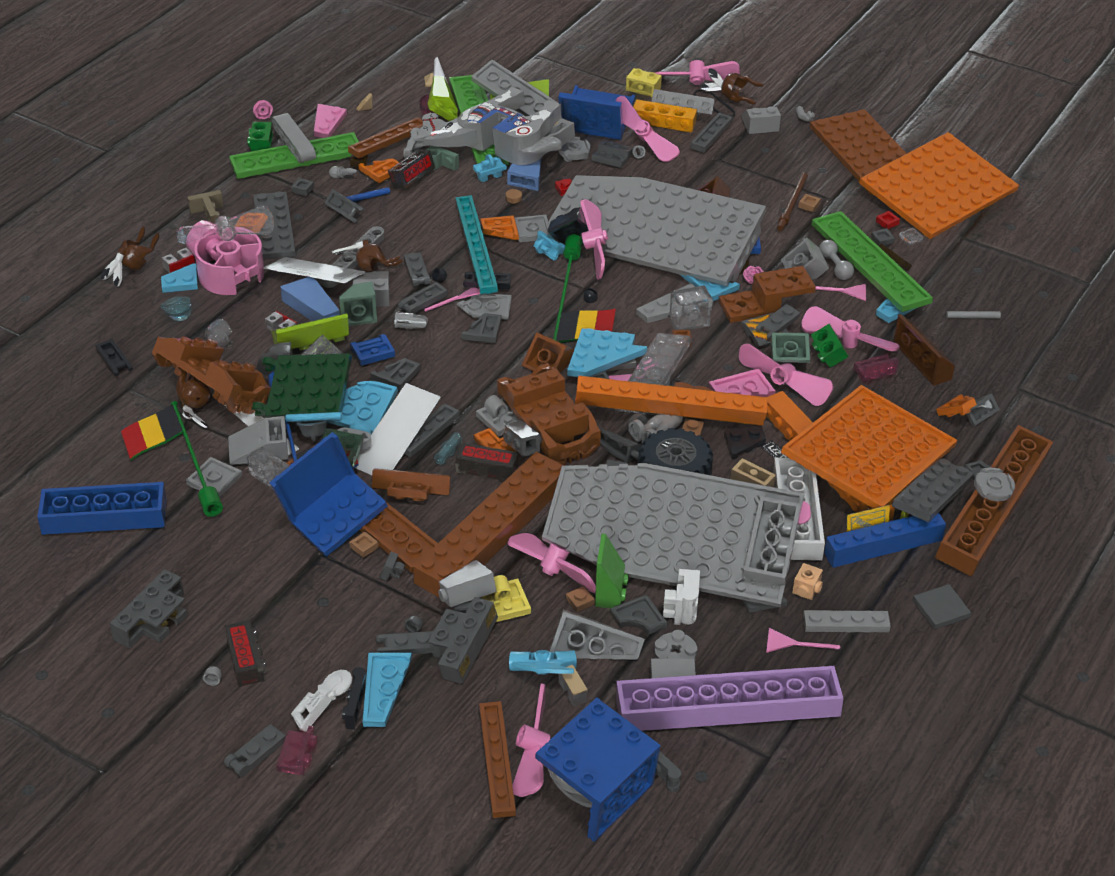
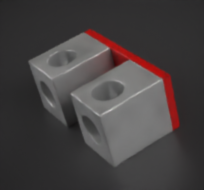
(183, 260)
(278, 320)

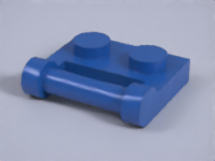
(373, 350)

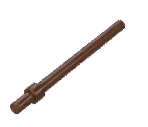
(785, 217)

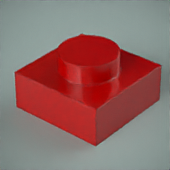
(562, 186)
(887, 220)

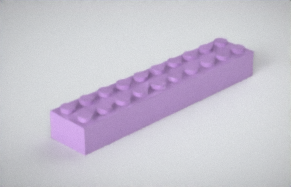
(730, 698)

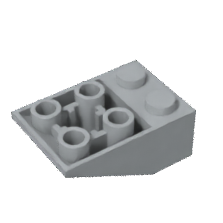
(266, 433)

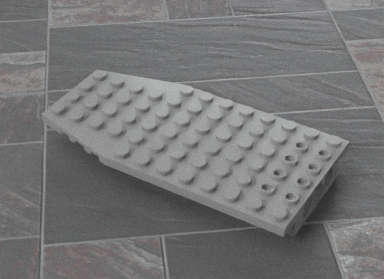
(670, 225)
(679, 520)

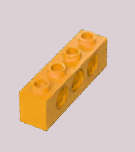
(666, 115)

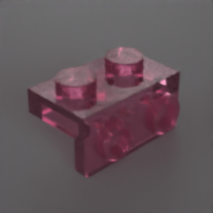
(876, 367)

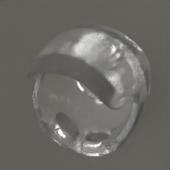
(219, 332)

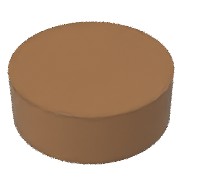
(513, 196)

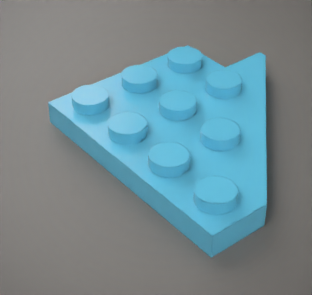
(601, 351)

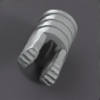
(410, 321)

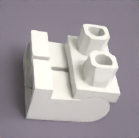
(684, 601)

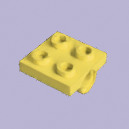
(509, 599)

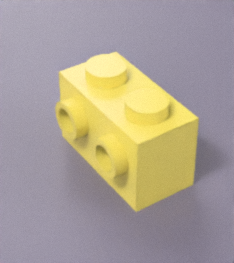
(643, 82)

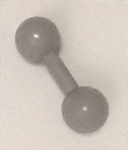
(843, 269)

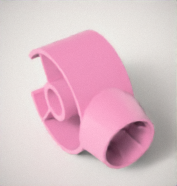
(235, 261)

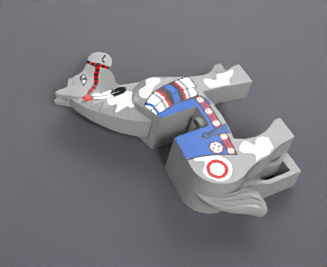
(496, 122)

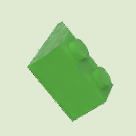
(609, 576)

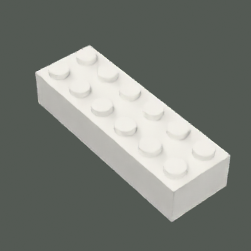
(809, 537)

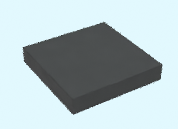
(941, 606)

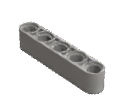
(293, 138)

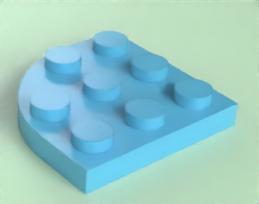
(366, 404)

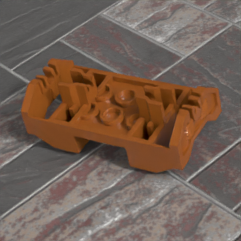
(233, 382)
(548, 409)

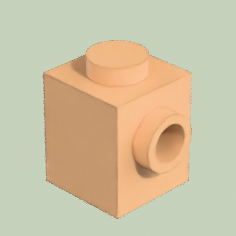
(808, 581)

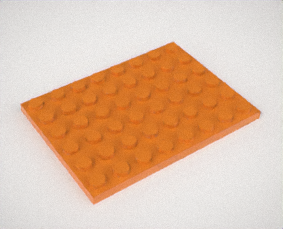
(938, 185)
(869, 447)

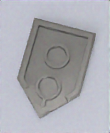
(487, 303)

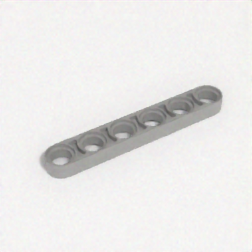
(351, 255)

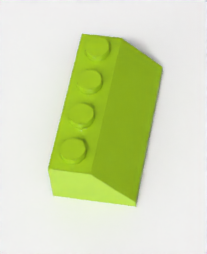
(307, 333)

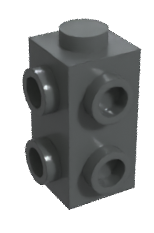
(522, 438)

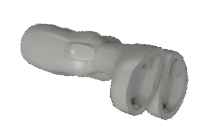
(658, 422)

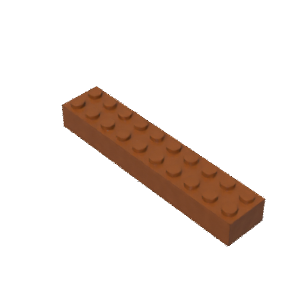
(984, 519)
(492, 522)

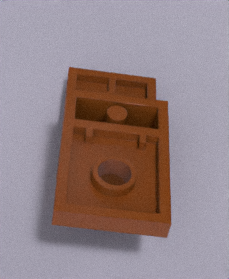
(766, 293)

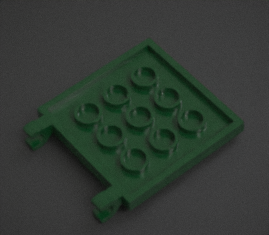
(305, 384)

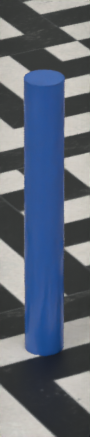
(370, 194)

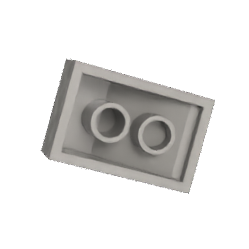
(380, 283)

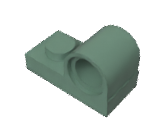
(444, 158)

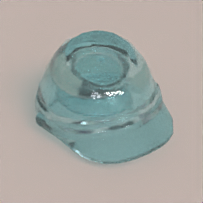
(177, 308)

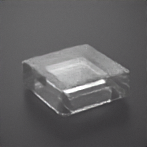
(911, 236)

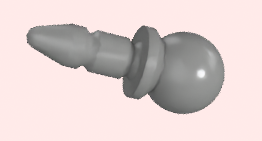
(336, 172)

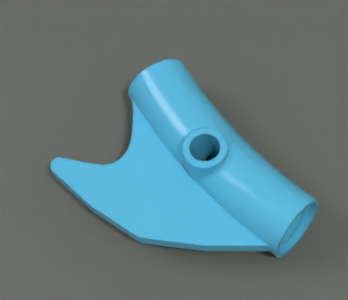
(543, 661)

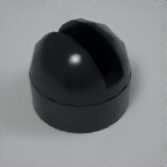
(439, 274)
(590, 295)

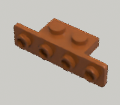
(410, 484)

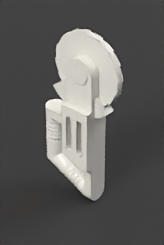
(333, 686)

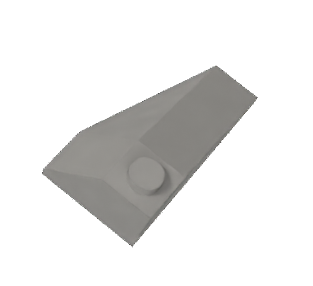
(594, 639)

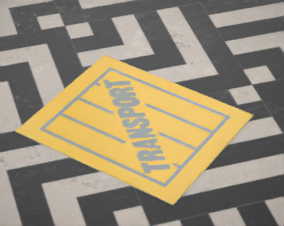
(868, 518)

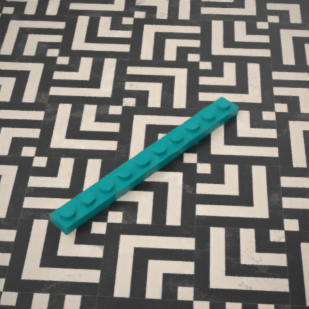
(476, 245)

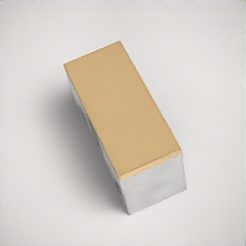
(576, 688)

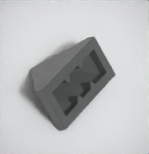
(985, 407)

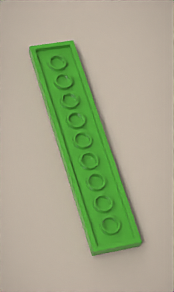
(467, 95)
(872, 262)

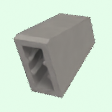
(467, 583)

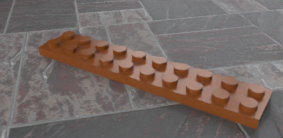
(398, 535)

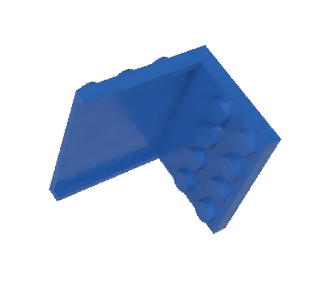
(594, 112)
(326, 496)
(603, 761)

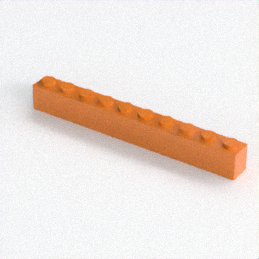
(671, 400)
(792, 421)

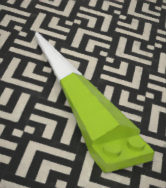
(440, 97)

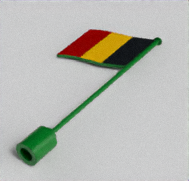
(570, 323)
(159, 430)

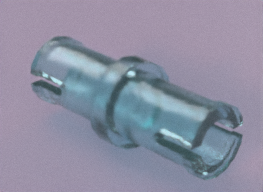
(448, 448)

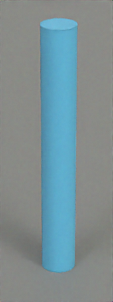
(314, 417)

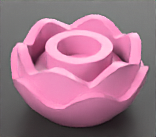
(267, 109)
(749, 272)

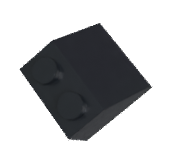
(568, 224)

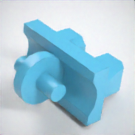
(489, 166)
(548, 246)

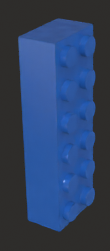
(102, 508)

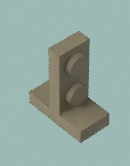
(208, 203)

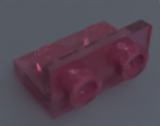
(297, 751)

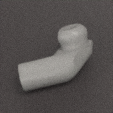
(803, 116)

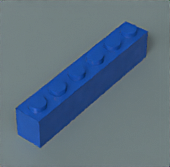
(882, 539)

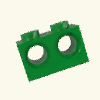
(260, 136)
(829, 346)

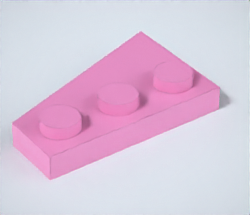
(328, 120)
(744, 383)

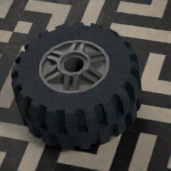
(678, 451)

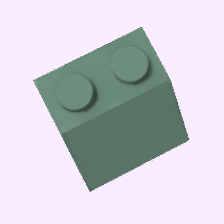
(359, 304)
(790, 347)

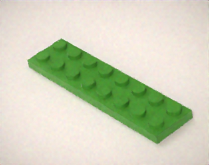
(281, 157)

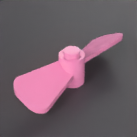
(699, 72)
(662, 148)
(595, 236)
(848, 331)
(811, 387)
(552, 558)
(530, 771)

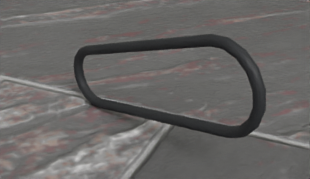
(719, 99)

